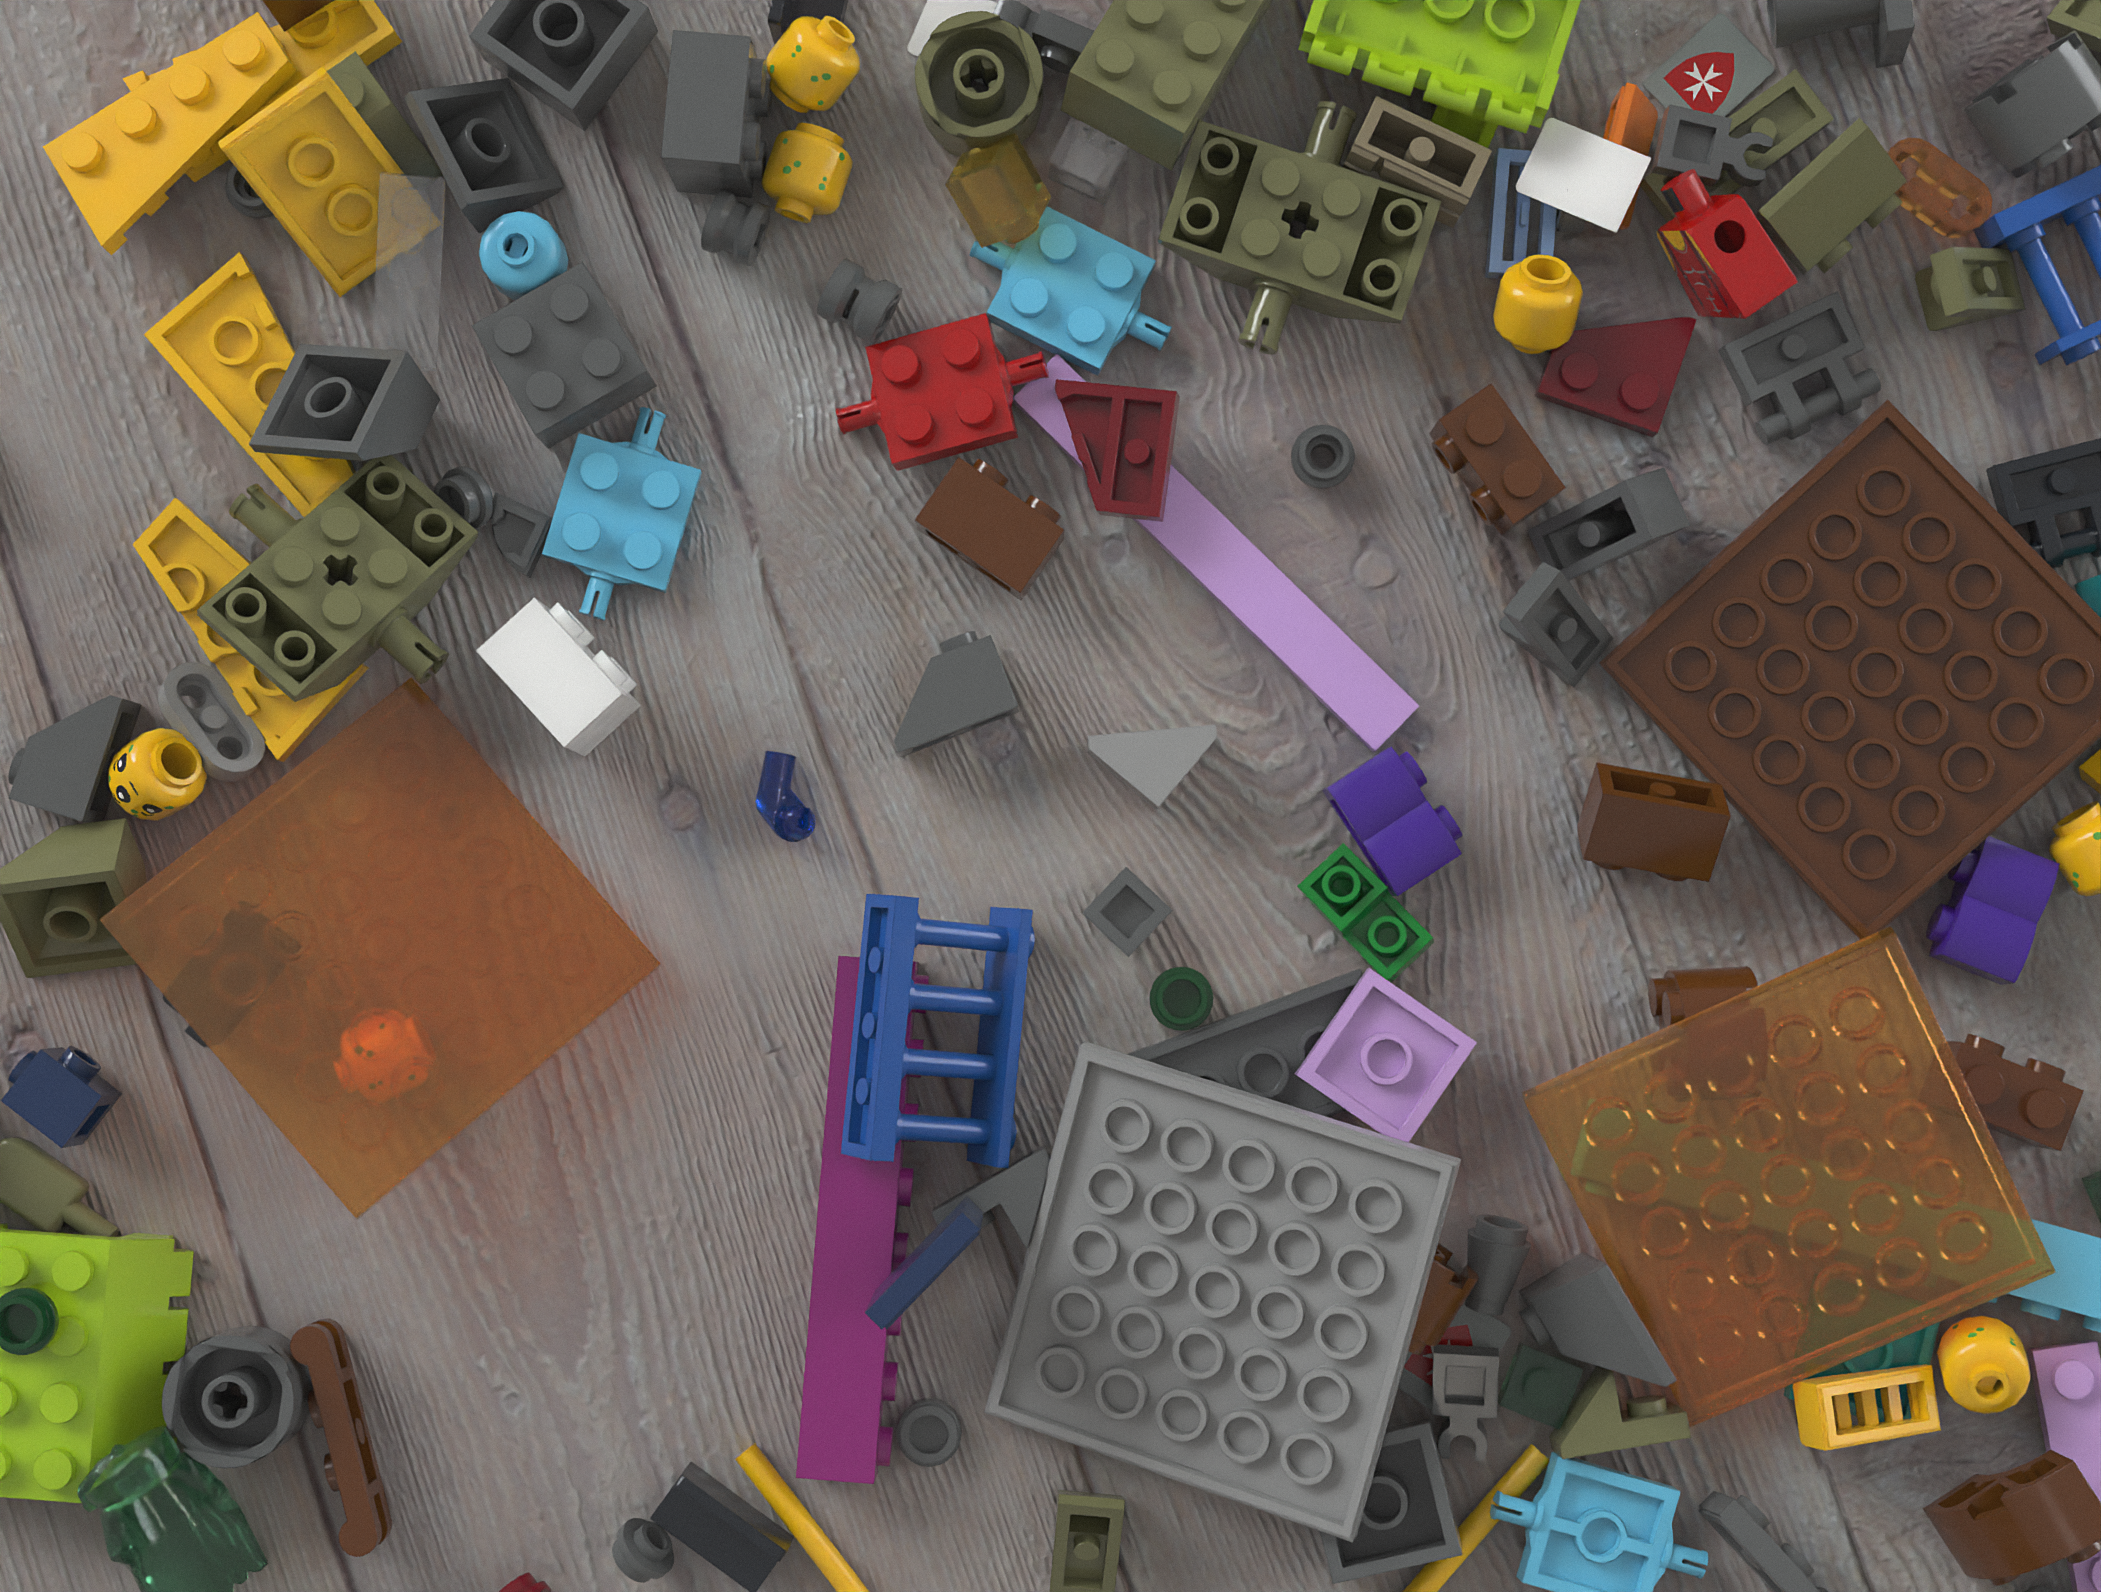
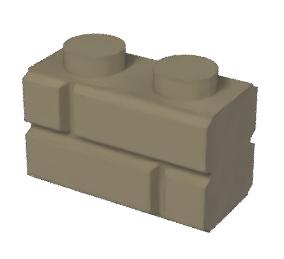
(1418, 157)

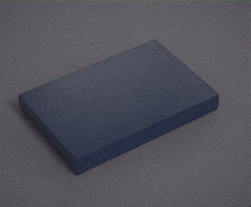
(925, 1264)

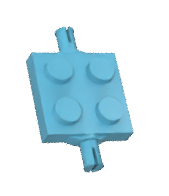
(1072, 291)
(621, 513)
(1597, 1530)

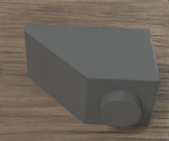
(1610, 525)
(957, 694)
(69, 761)

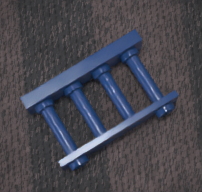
(2022, 231)
(880, 1023)

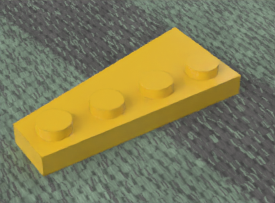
(314, 42)
(147, 139)
(233, 359)
(191, 567)

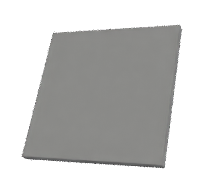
(1221, 1288)

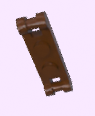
(339, 1410)

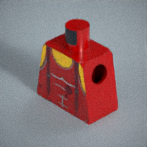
(1720, 251)

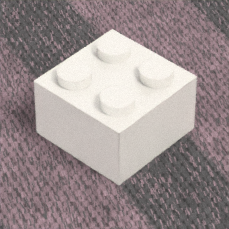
(558, 677)

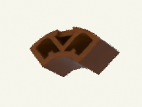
(2019, 1519)

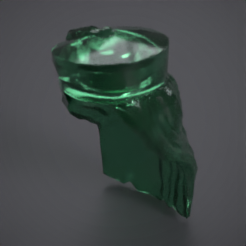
(170, 1518)

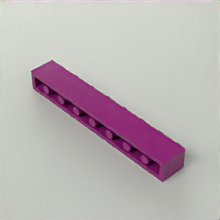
(853, 1256)

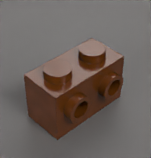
(1494, 460)
(991, 526)
(1652, 823)
(2016, 1099)

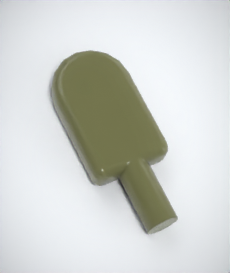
(46, 1190)

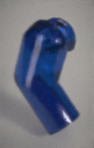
(777, 801)

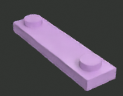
(2070, 1417)

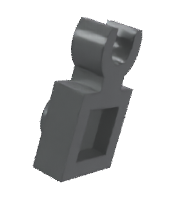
(1054, 36)
(1702, 143)
(1464, 1390)

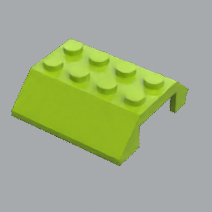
(1457, 51)
(105, 1365)

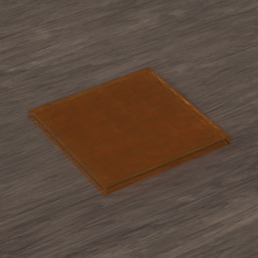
(381, 946)
(1790, 1177)

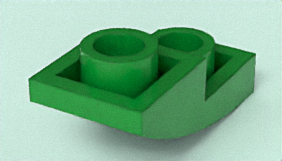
(1365, 913)

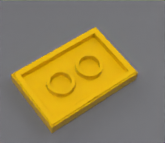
(317, 175)

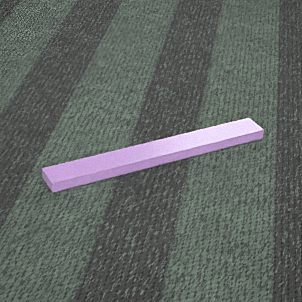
(1250, 589)

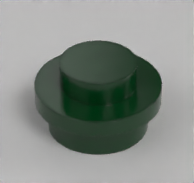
(1181, 998)
(27, 1321)

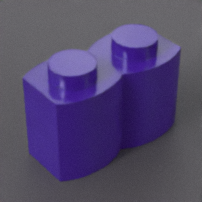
(1394, 821)
(1992, 910)

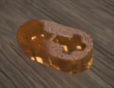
(1940, 175)

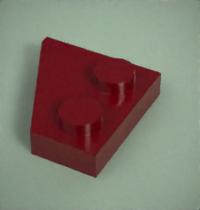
(1619, 372)

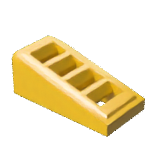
(1825, 1409)

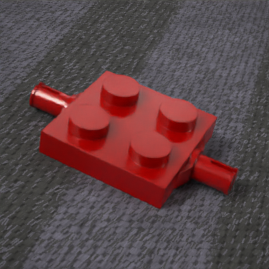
(941, 392)

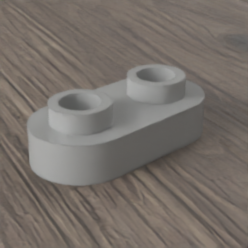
(214, 724)

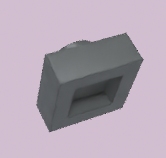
(1127, 911)

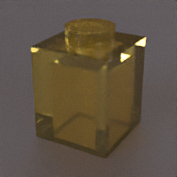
(999, 192)

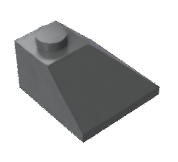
(347, 405)
(1592, 1320)

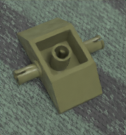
(1360, 234)
(341, 580)

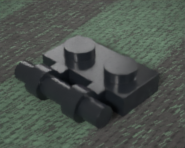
(2049, 486)

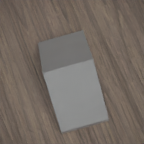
(1153, 759)

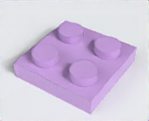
(1385, 1057)

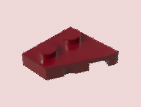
(1123, 444)

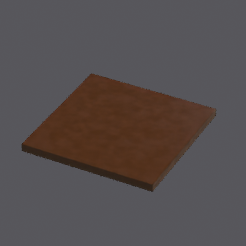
(1873, 672)

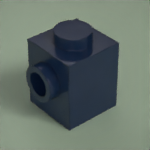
(60, 1094)

